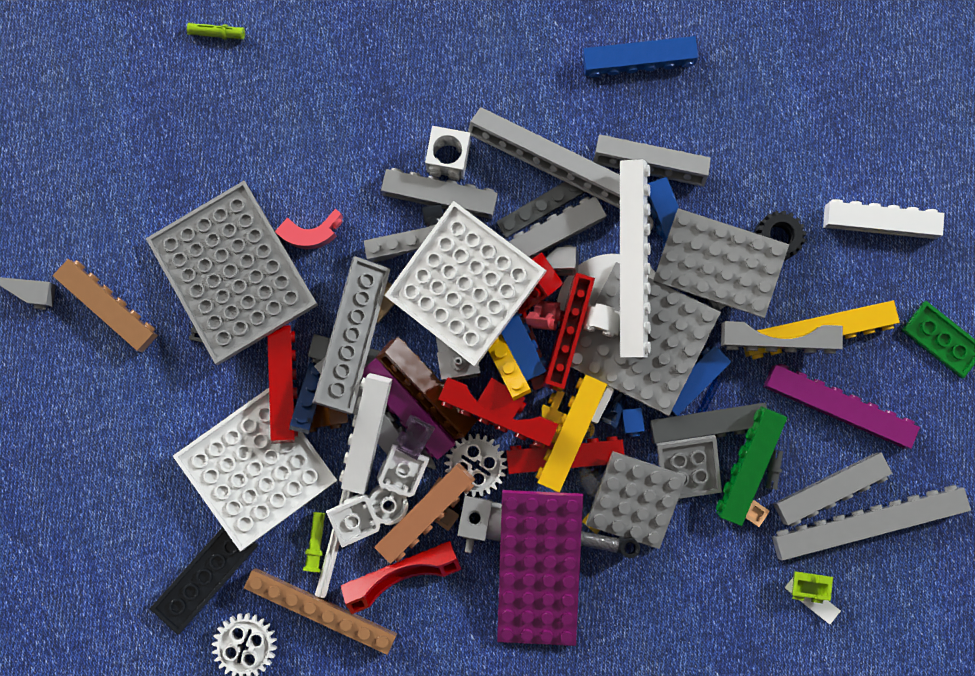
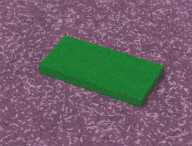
(942, 339)

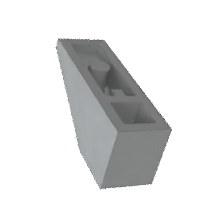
(36, 293)

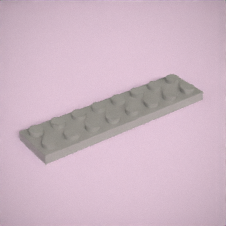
(351, 336)

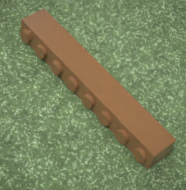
(320, 610)

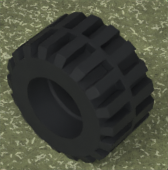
(787, 223)

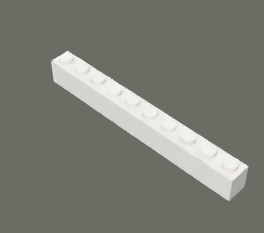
(634, 259)

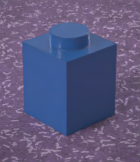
(632, 422)

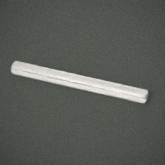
(330, 556)

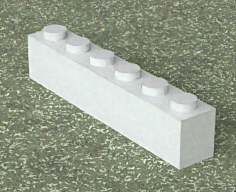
(883, 219)
(366, 433)

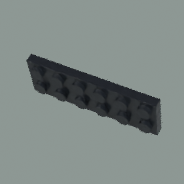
(200, 581)

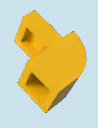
(552, 413)

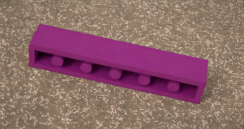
(404, 404)

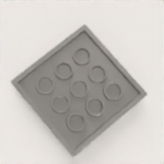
(635, 500)

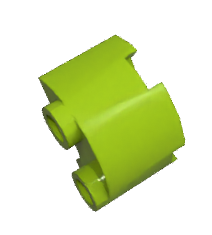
(811, 586)

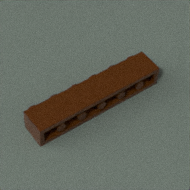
(423, 386)

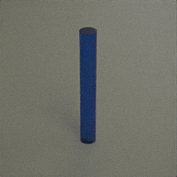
(710, 394)

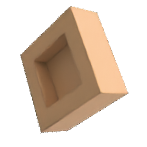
(756, 513)

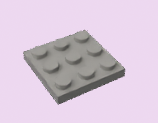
(696, 460)

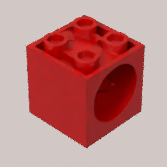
(546, 286)
(499, 401)

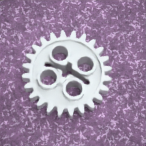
(486, 450)
(228, 639)

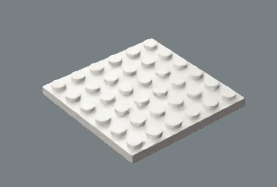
(465, 283)
(248, 478)

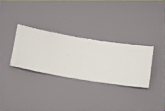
(826, 611)

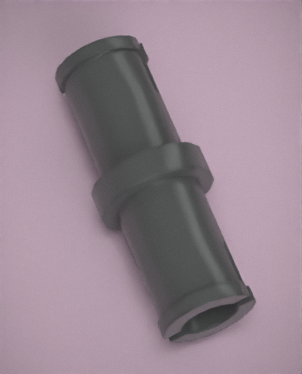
(774, 470)

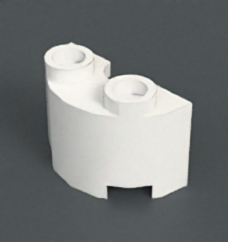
(603, 319)

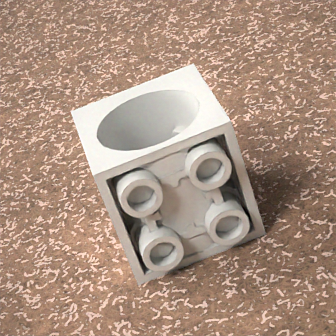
(443, 137)

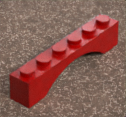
(536, 429)
(365, 590)

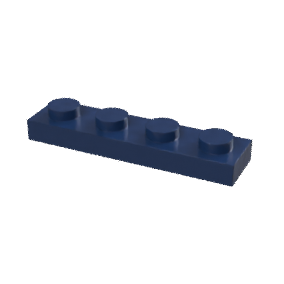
(305, 408)

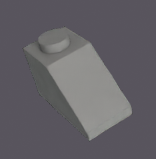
(564, 260)

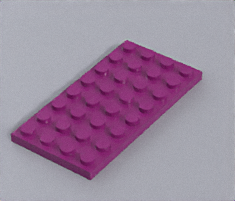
(539, 567)

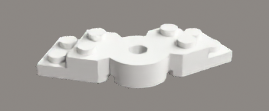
(364, 513)

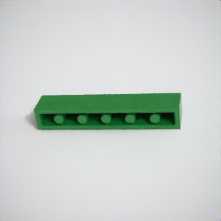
(751, 465)

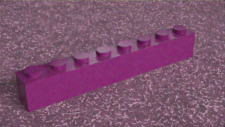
(841, 407)

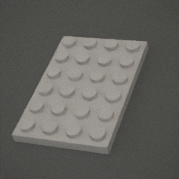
(721, 263)

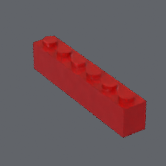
(568, 332)
(281, 384)
(589, 454)

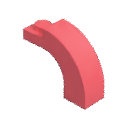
(310, 238)

